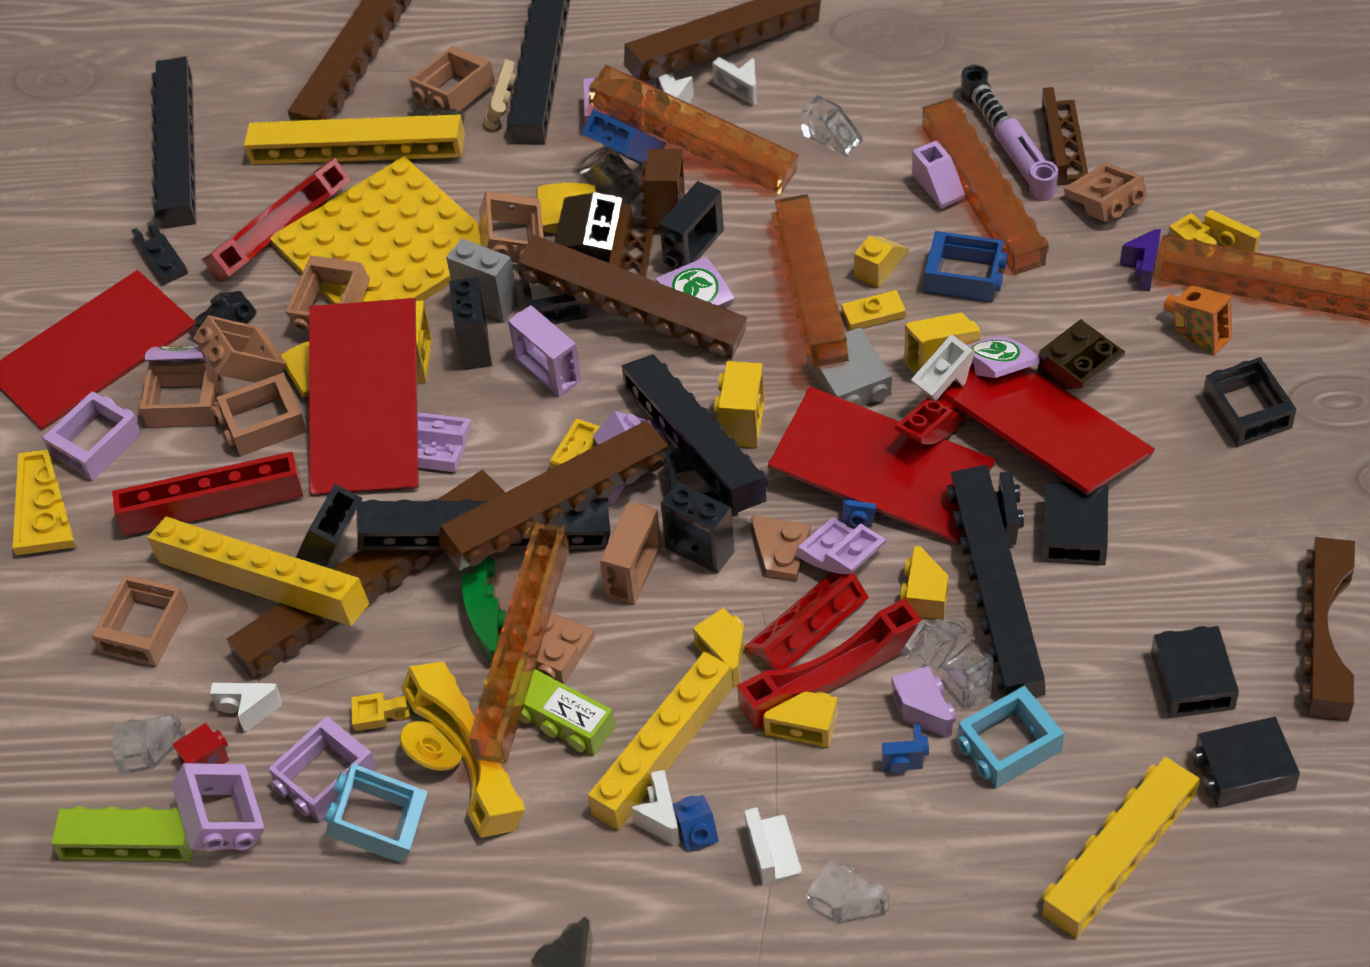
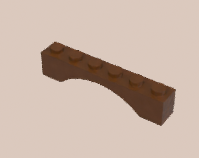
(1329, 681)

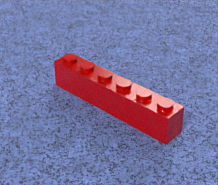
(208, 493)

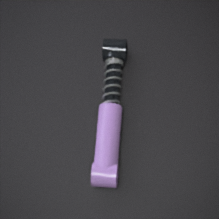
(1038, 172)

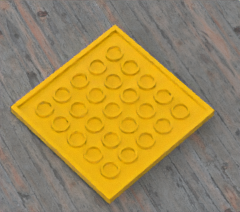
(391, 225)

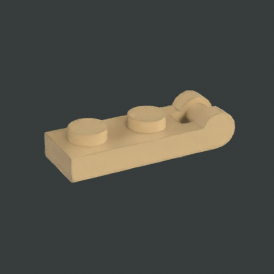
(500, 95)

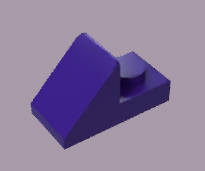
(1142, 254)

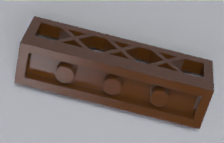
(1058, 142)
(625, 241)

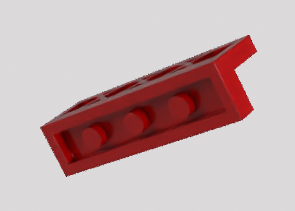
(808, 620)

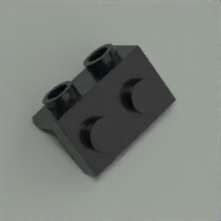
(228, 306)
(1007, 497)

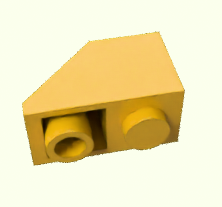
(926, 585)

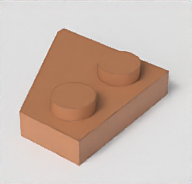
(778, 545)

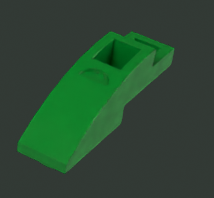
(483, 607)

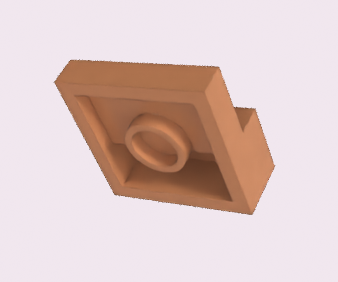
(1107, 191)
(563, 647)

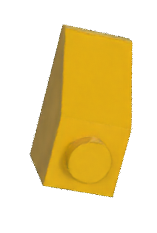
(877, 259)
(722, 638)
(804, 719)

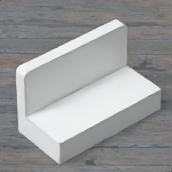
(772, 847)

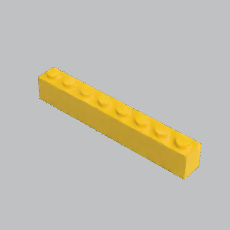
(355, 139)
(259, 571)

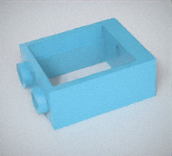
(1035, 718)
(385, 788)

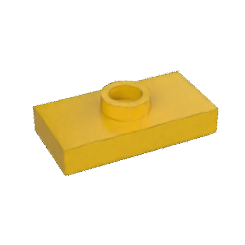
(1232, 233)
(873, 310)
(576, 441)

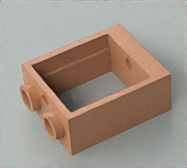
(474, 69)
(525, 212)
(325, 270)
(237, 350)
(180, 375)
(265, 432)
(631, 553)
(131, 646)

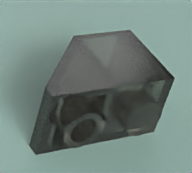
(611, 175)
(568, 950)

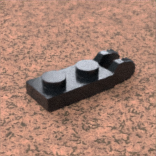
(160, 254)

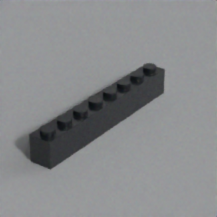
(538, 71)
(174, 143)
(695, 434)
(417, 524)
(996, 580)

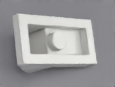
(737, 81)
(680, 88)
(945, 365)
(251, 701)
(659, 814)

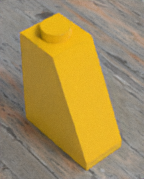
(927, 335)

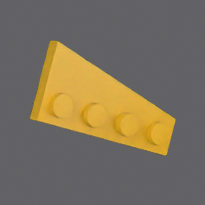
(40, 511)

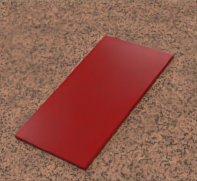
(90, 348)
(363, 396)
(1050, 426)
(868, 461)

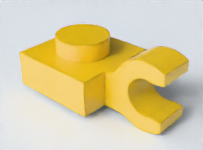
(1191, 229)
(373, 710)

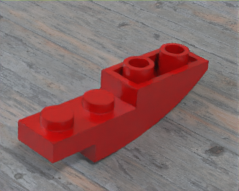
(931, 421)

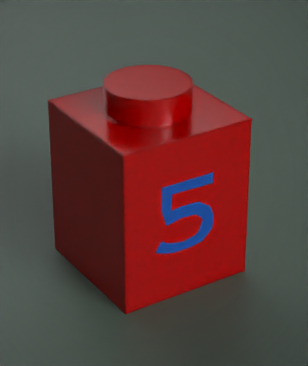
(202, 747)

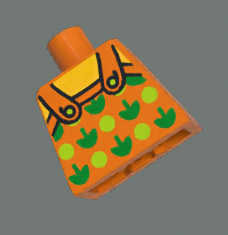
(1202, 317)

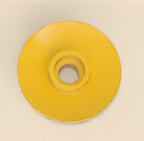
(429, 746)

